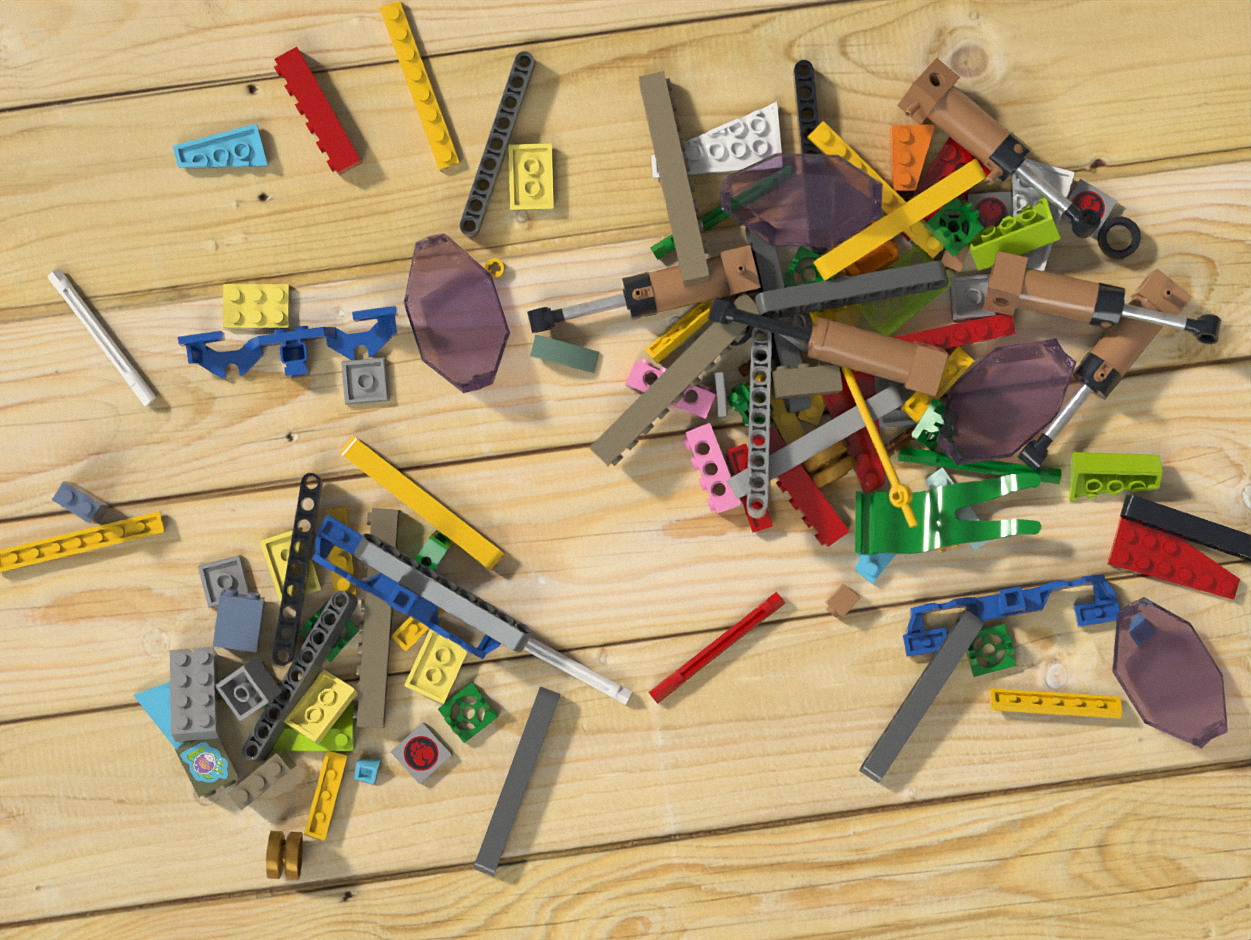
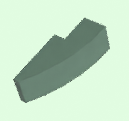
(564, 353)

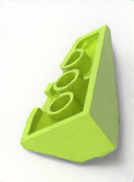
(339, 738)

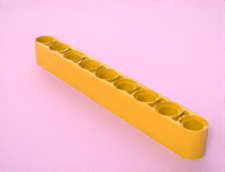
(900, 219)
(421, 502)

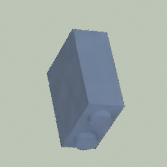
(81, 502)
(238, 620)

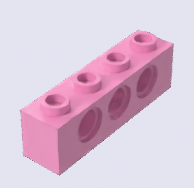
(698, 408)
(705, 434)

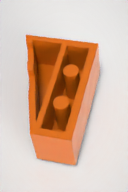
(907, 155)

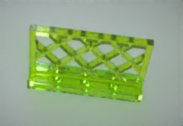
(908, 310)

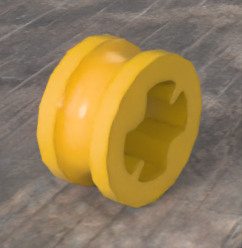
(491, 262)

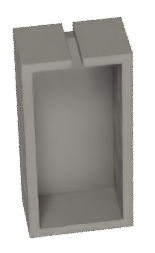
(194, 694)

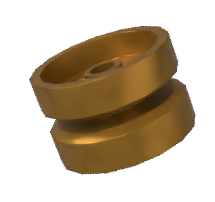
(832, 465)
(284, 856)

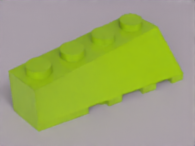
(1015, 234)
(1112, 473)

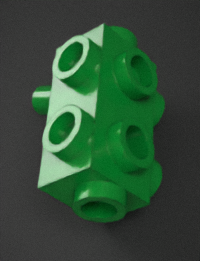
(740, 403)

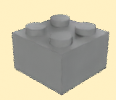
(248, 688)

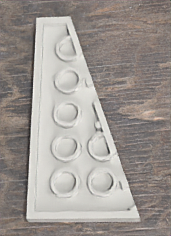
(733, 144)
(1026, 195)

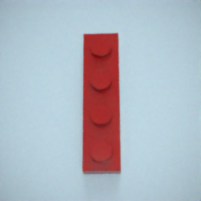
(738, 462)

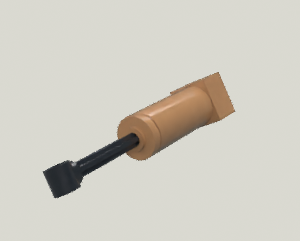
(912, 364)

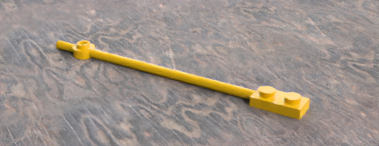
(904, 491)

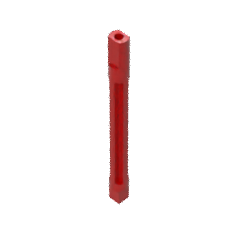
(717, 647)

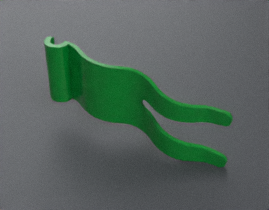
(884, 528)

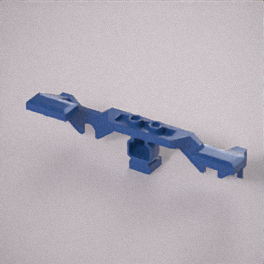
(293, 351)
(396, 595)
(1011, 603)

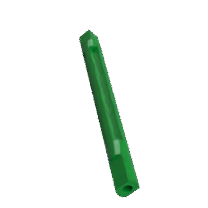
(708, 221)
(933, 458)

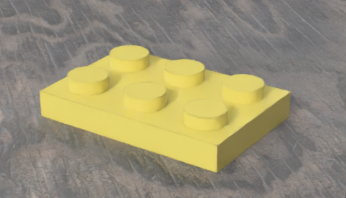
(531, 177)
(255, 305)
(276, 554)
(436, 667)
(320, 706)

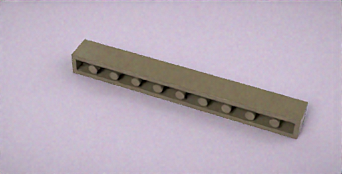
(674, 179)
(670, 387)
(376, 633)

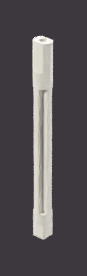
(128, 372)
(578, 670)

